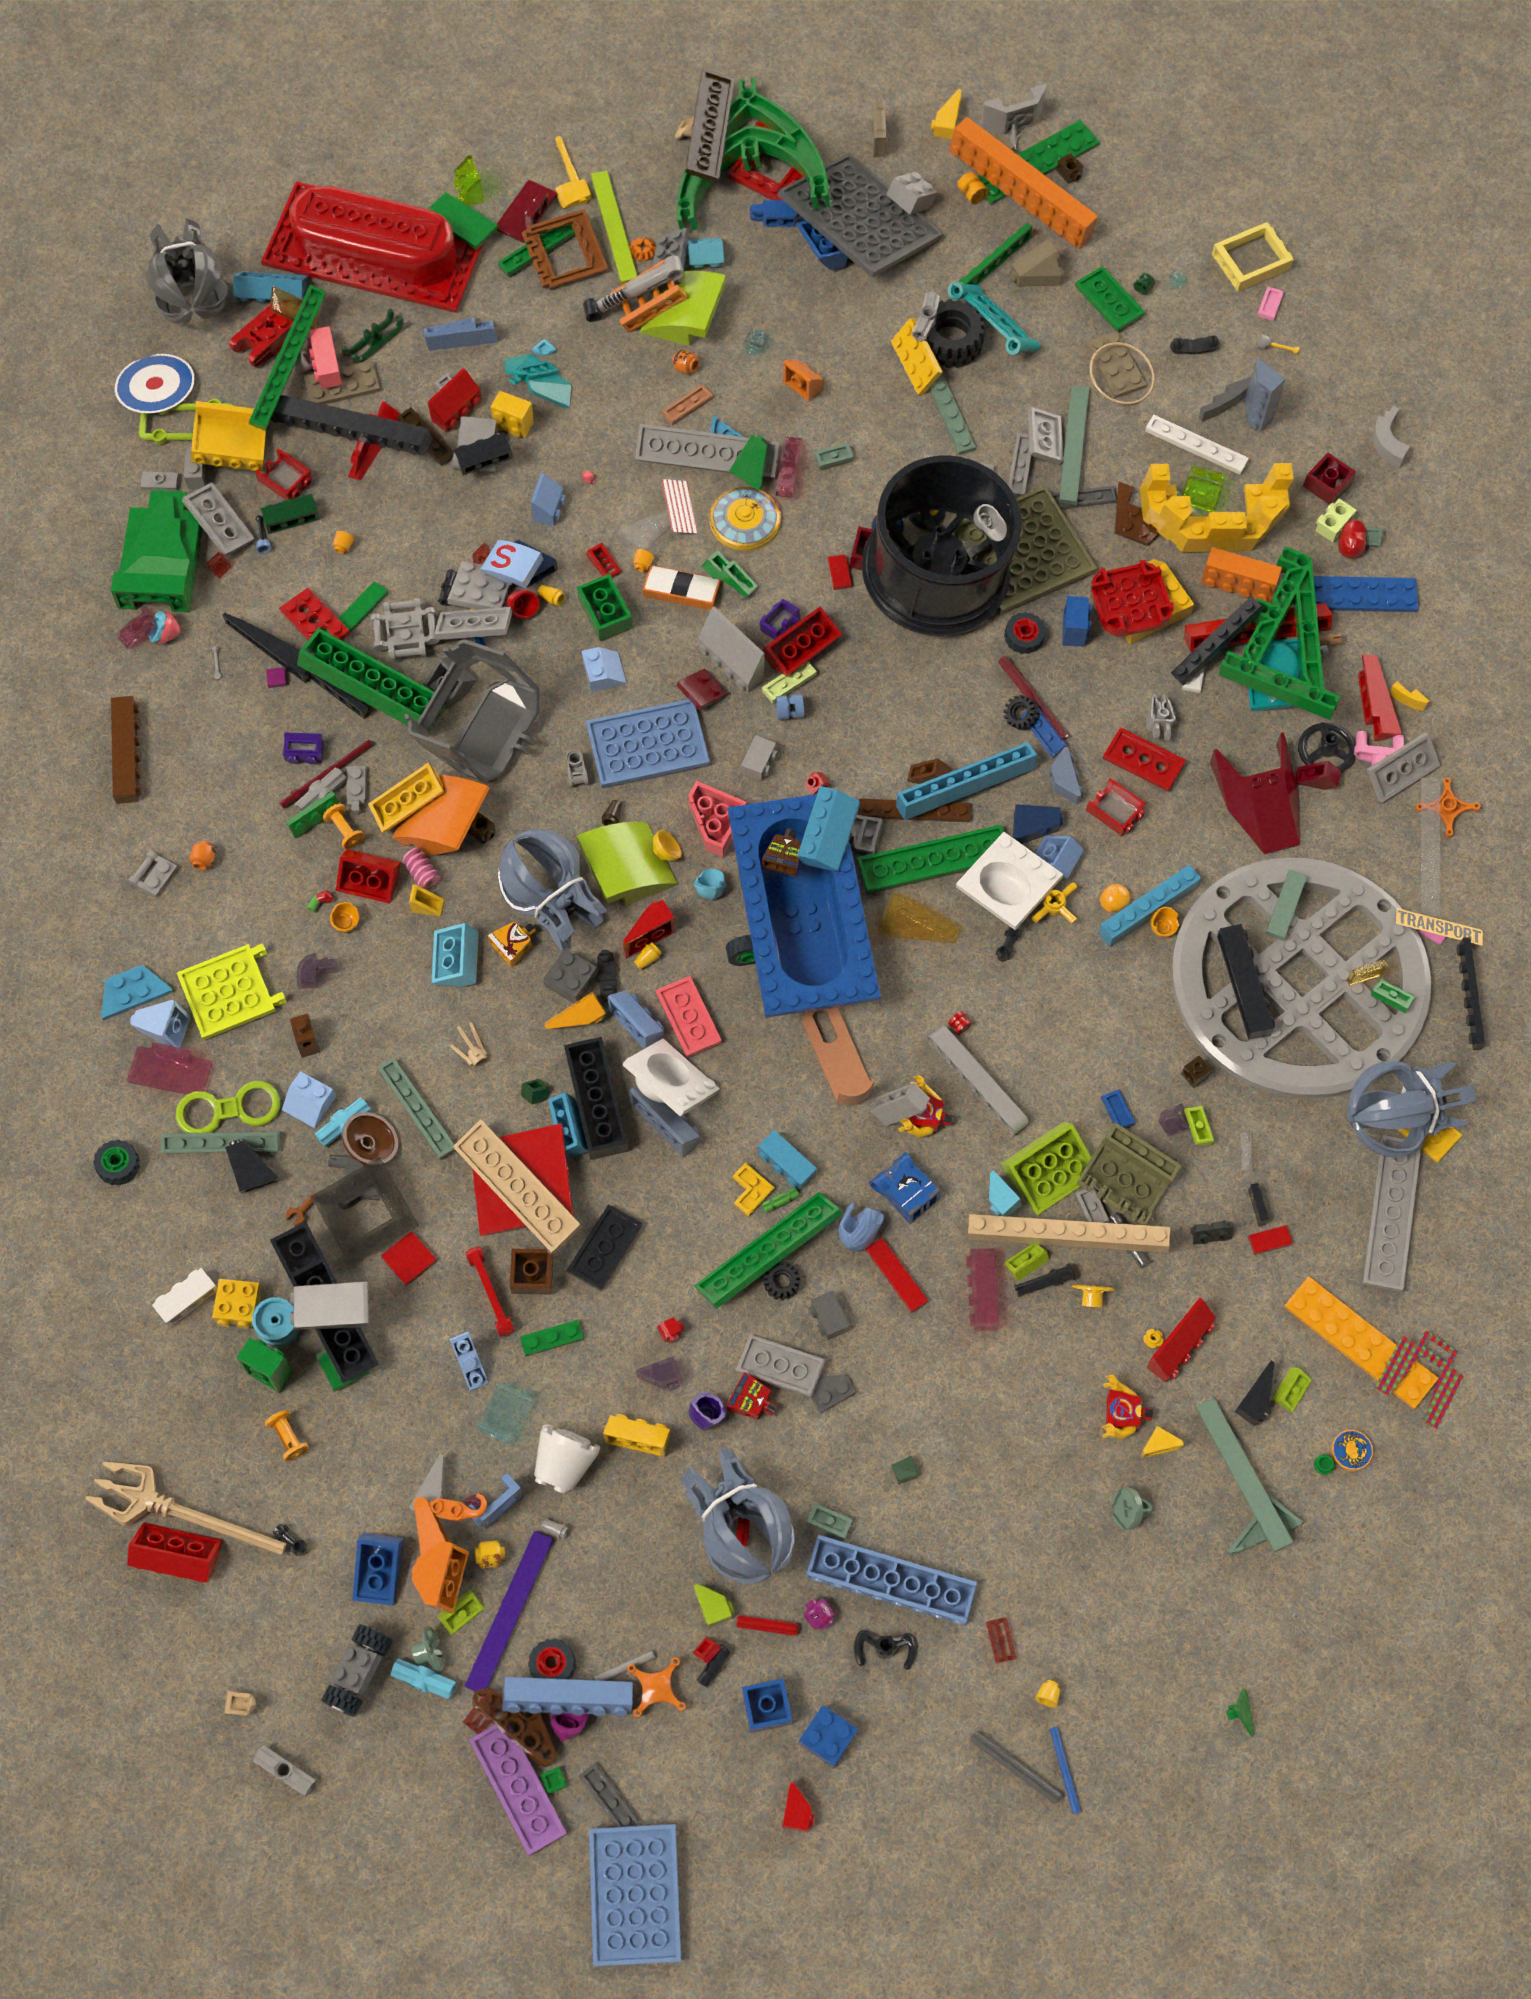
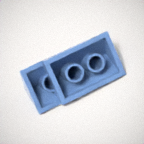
(460, 334)

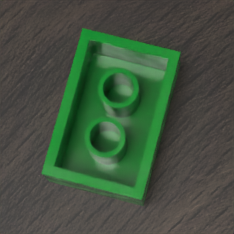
(604, 607)
(265, 1364)

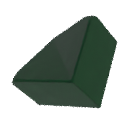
(534, 1091)
(905, 1470)

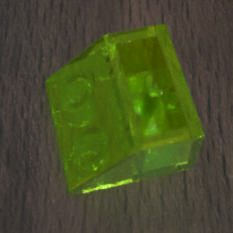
(1203, 487)

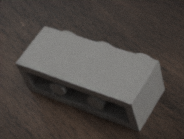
(900, 1104)

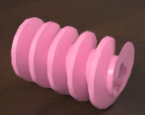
(420, 868)

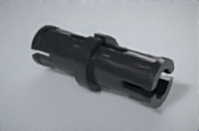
(446, 587)
(713, 1666)

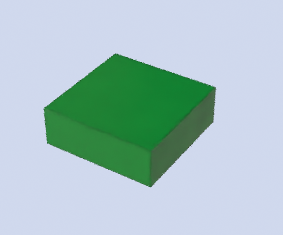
(553, 1780)

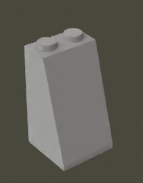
(330, 1306)

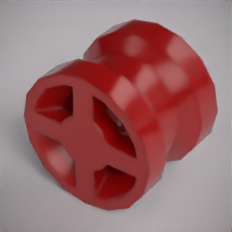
(959, 1022)

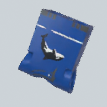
(906, 1188)

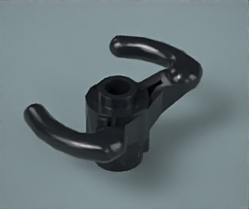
(866, 1636)

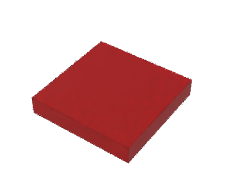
(408, 1258)

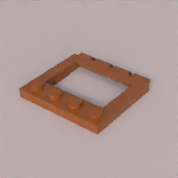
(587, 242)

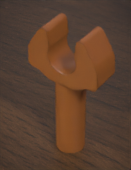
(299, 1211)

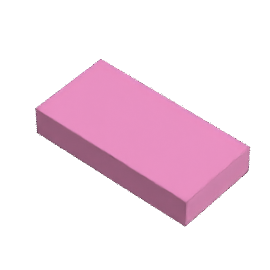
(1270, 303)

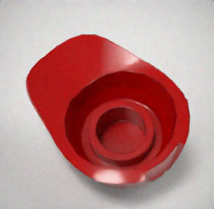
(1352, 539)

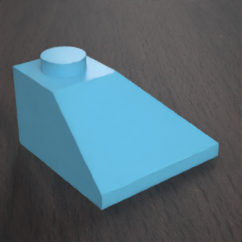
(1002, 1197)

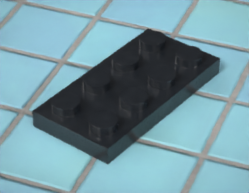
(604, 1247)

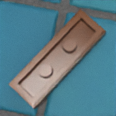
(687, 404)

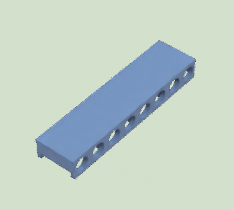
(891, 1580)

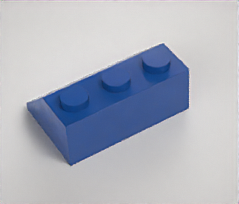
(823, 249)

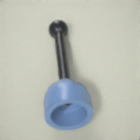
(262, 542)

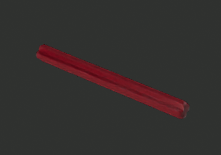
(1027, 691)

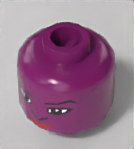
(819, 1614)

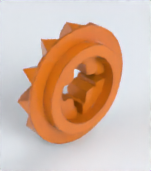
(648, 252)

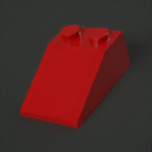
(652, 927)

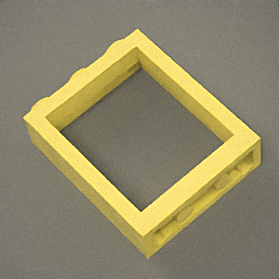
(1232, 271)

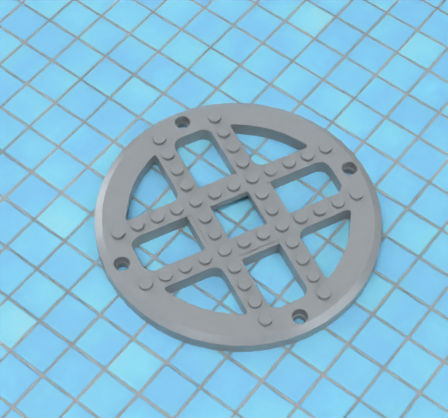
(1299, 1013)

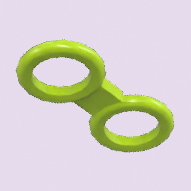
(228, 1107)

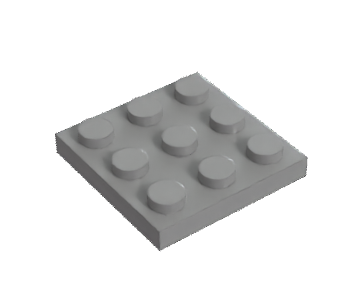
(477, 589)

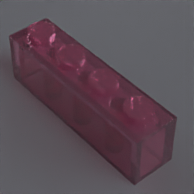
(983, 1290)

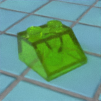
(468, 182)

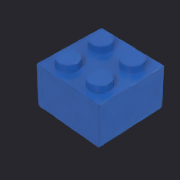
(1076, 621)
(766, 1705)
(828, 1736)

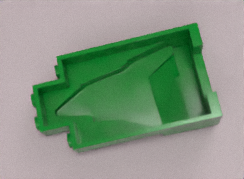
(159, 554)

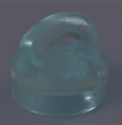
(1177, 278)

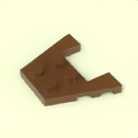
(1129, 518)

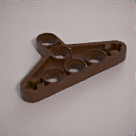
(529, 1726)

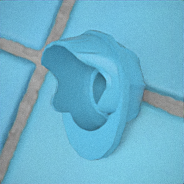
(710, 884)

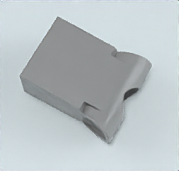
(472, 430)

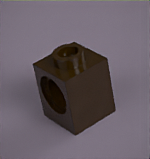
(1069, 168)
(481, 821)
(1196, 1071)

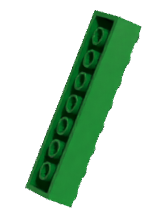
(364, 677)

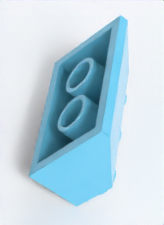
(455, 956)

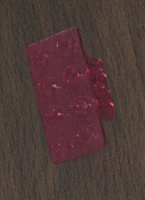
(169, 1069)

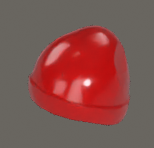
(523, 603)

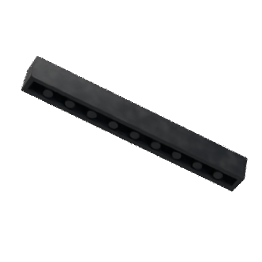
(352, 425)

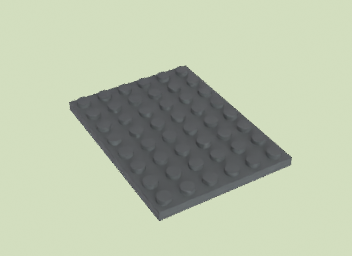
(862, 217)

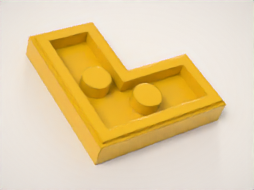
(756, 1189)

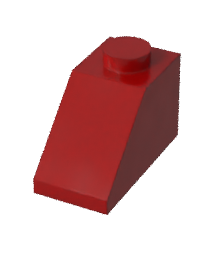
(797, 1811)

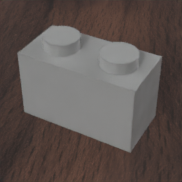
(758, 758)

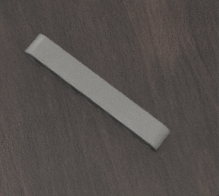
(976, 1077)

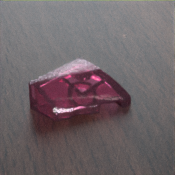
(136, 628)

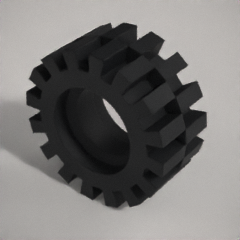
(1013, 707)
(782, 1269)

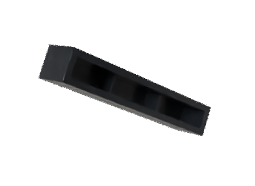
(1245, 981)

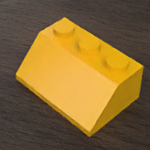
(637, 1435)

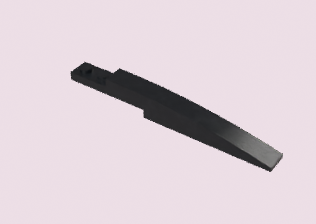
(288, 657)

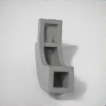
(1385, 443)

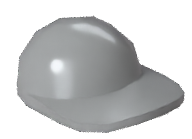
(990, 521)

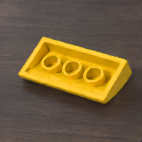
(406, 797)

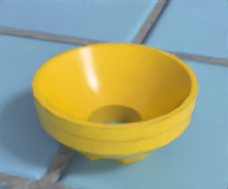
(666, 846)

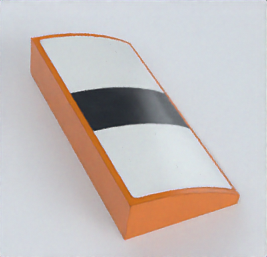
(681, 587)

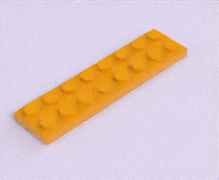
(1356, 1339)

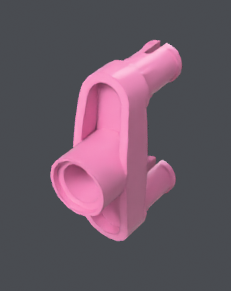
(1374, 753)

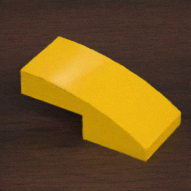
(1414, 700)

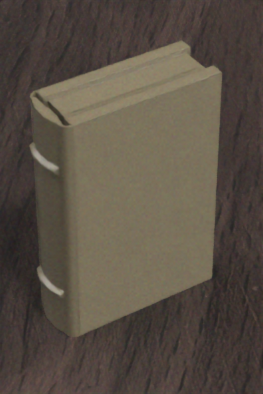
(879, 129)

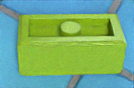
(1199, 1126)
(1027, 1261)
(1292, 1389)
(465, 1609)

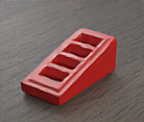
(595, 561)

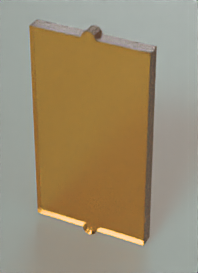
(286, 304)

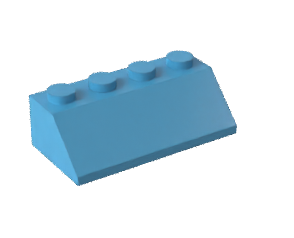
(259, 285)
(828, 829)

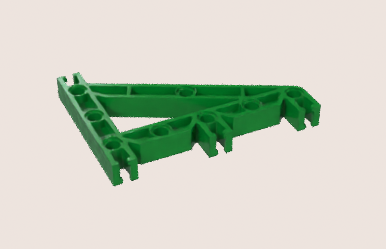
(1295, 590)

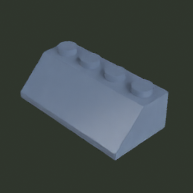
(1263, 395)
(666, 1122)

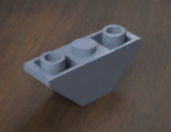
(1065, 777)

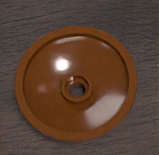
(372, 1131)

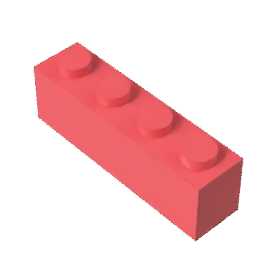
(325, 357)

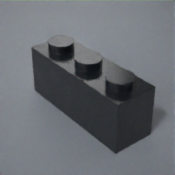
(483, 453)

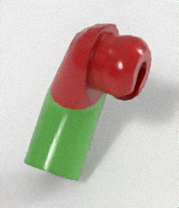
(318, 898)

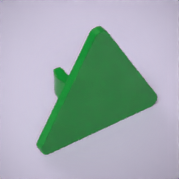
(1242, 1710)

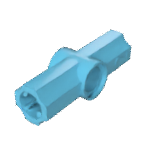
(333, 1129)
(423, 1678)

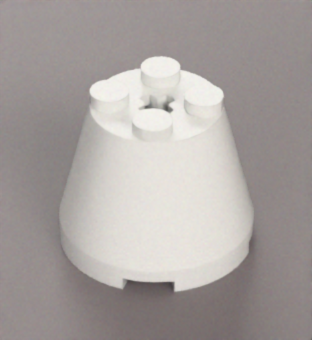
(563, 1458)

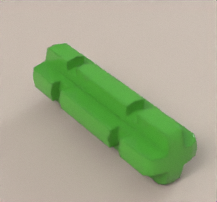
(780, 1200)

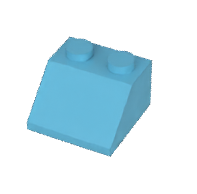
(705, 252)

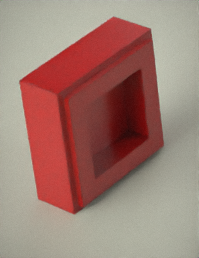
(706, 1650)

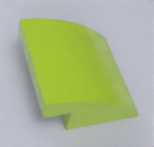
(692, 314)
(625, 861)

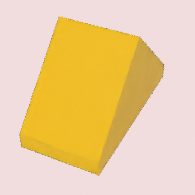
(425, 902)
(1161, 1443)

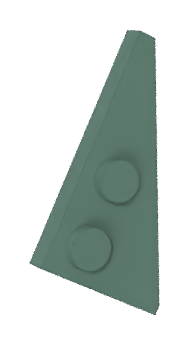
(1253, 1534)

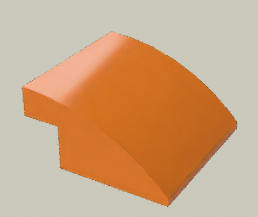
(446, 819)

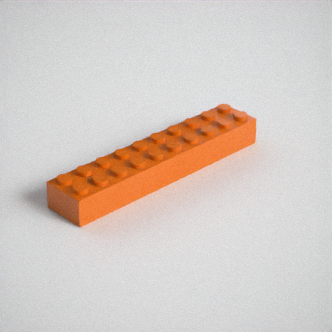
(1022, 182)

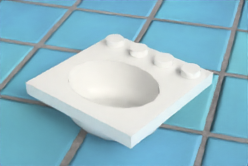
(1009, 880)
(669, 1077)

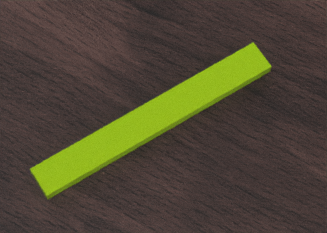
(613, 226)

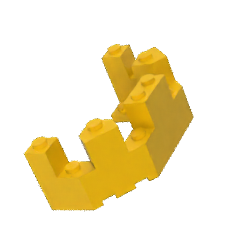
(1222, 530)

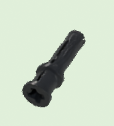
(1054, 1278)

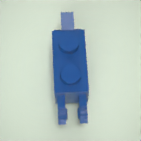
(774, 214)

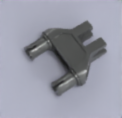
(352, 1165)

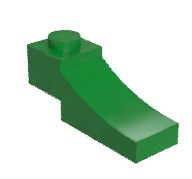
(730, 573)

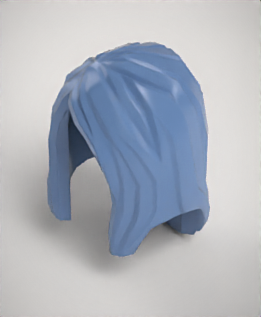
(859, 1230)

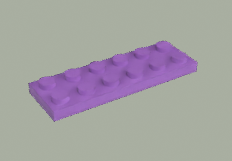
(518, 1789)

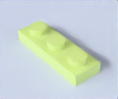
(784, 685)

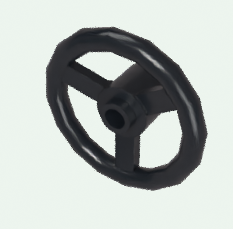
(1328, 744)

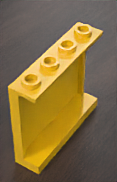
(226, 438)

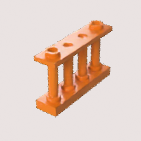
(652, 308)

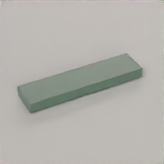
(1286, 904)

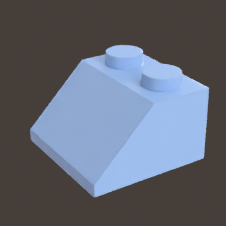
(603, 668)
(308, 1099)

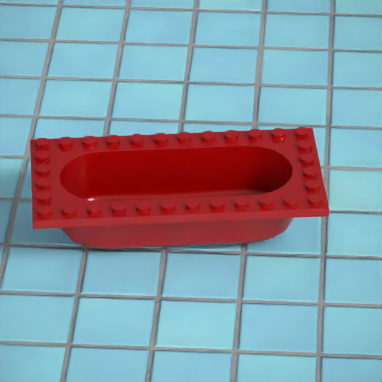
(371, 246)

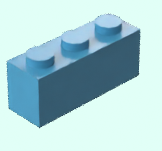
(565, 1111)
(786, 1160)

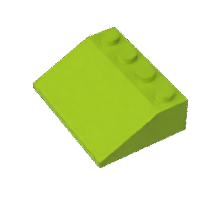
(1048, 1167)

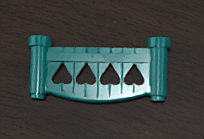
(1014, 344)

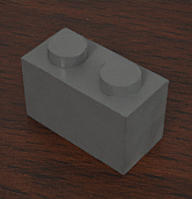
(829, 1315)

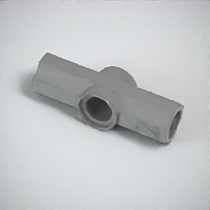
(321, 788)
(295, 1778)

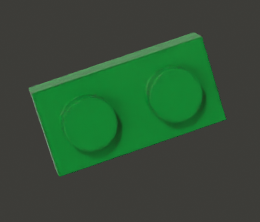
(1392, 996)

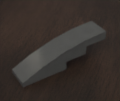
(1233, 394)

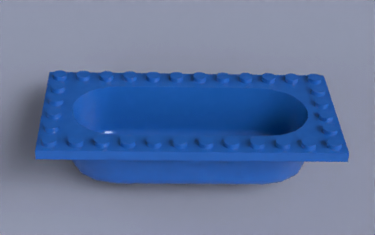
(803, 928)

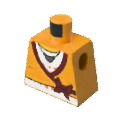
(512, 941)

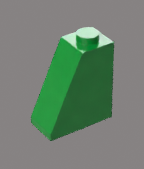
(751, 462)

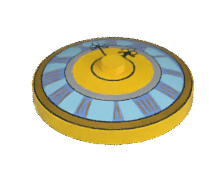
(744, 518)

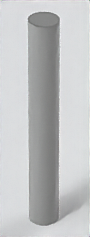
(623, 1667)

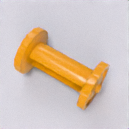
(335, 814)
(286, 1435)

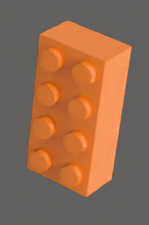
(1240, 575)

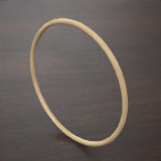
(1116, 401)

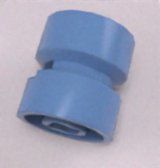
(783, 706)

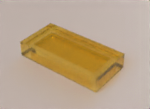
(1366, 972)

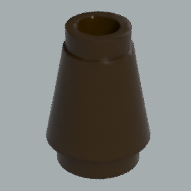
(612, 813)

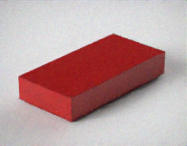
(839, 572)
(1270, 1240)

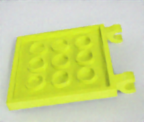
(228, 991)

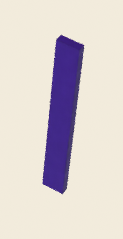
(509, 1612)

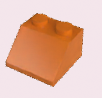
(802, 379)

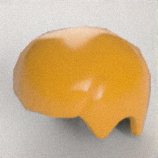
(1115, 898)
(342, 914)
(1164, 917)

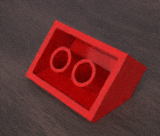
(454, 401)
(367, 876)

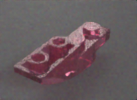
(789, 467)

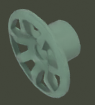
(426, 1649)

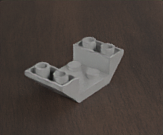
(1022, 114)

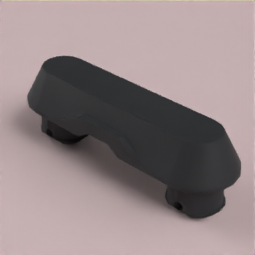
(1195, 346)
(606, 974)

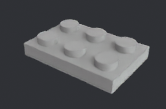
(1045, 435)

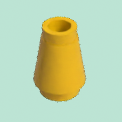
(552, 595)
(648, 955)

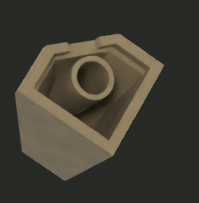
(1038, 267)

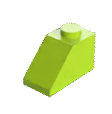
(713, 1606)

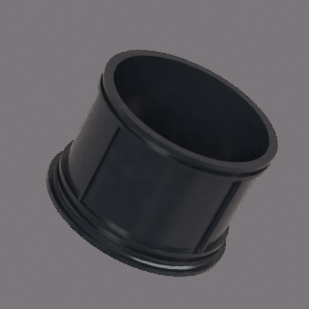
(922, 581)

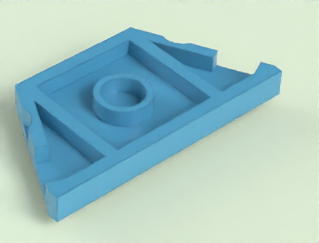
(131, 990)

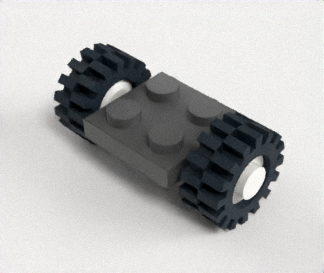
(356, 1670)

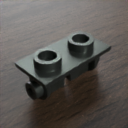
(1219, 1232)

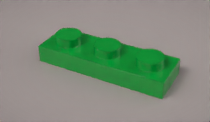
(311, 815)
(551, 1338)

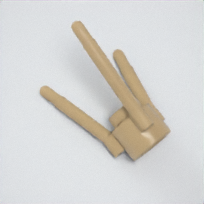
(476, 1055)

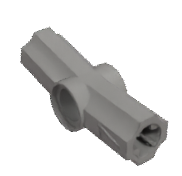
(927, 316)

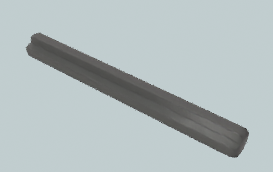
(1015, 1767)

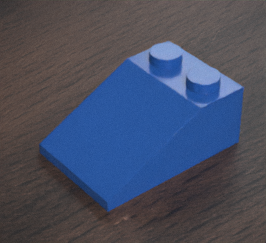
(377, 1568)

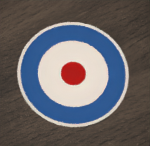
(154, 383)

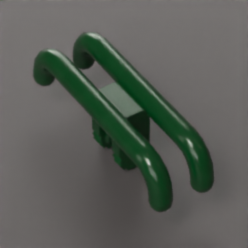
(374, 338)

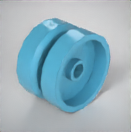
(267, 1314)

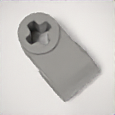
(576, 771)

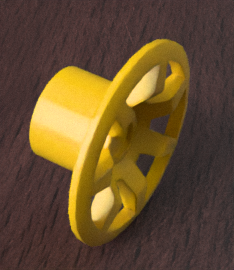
(1092, 1295)

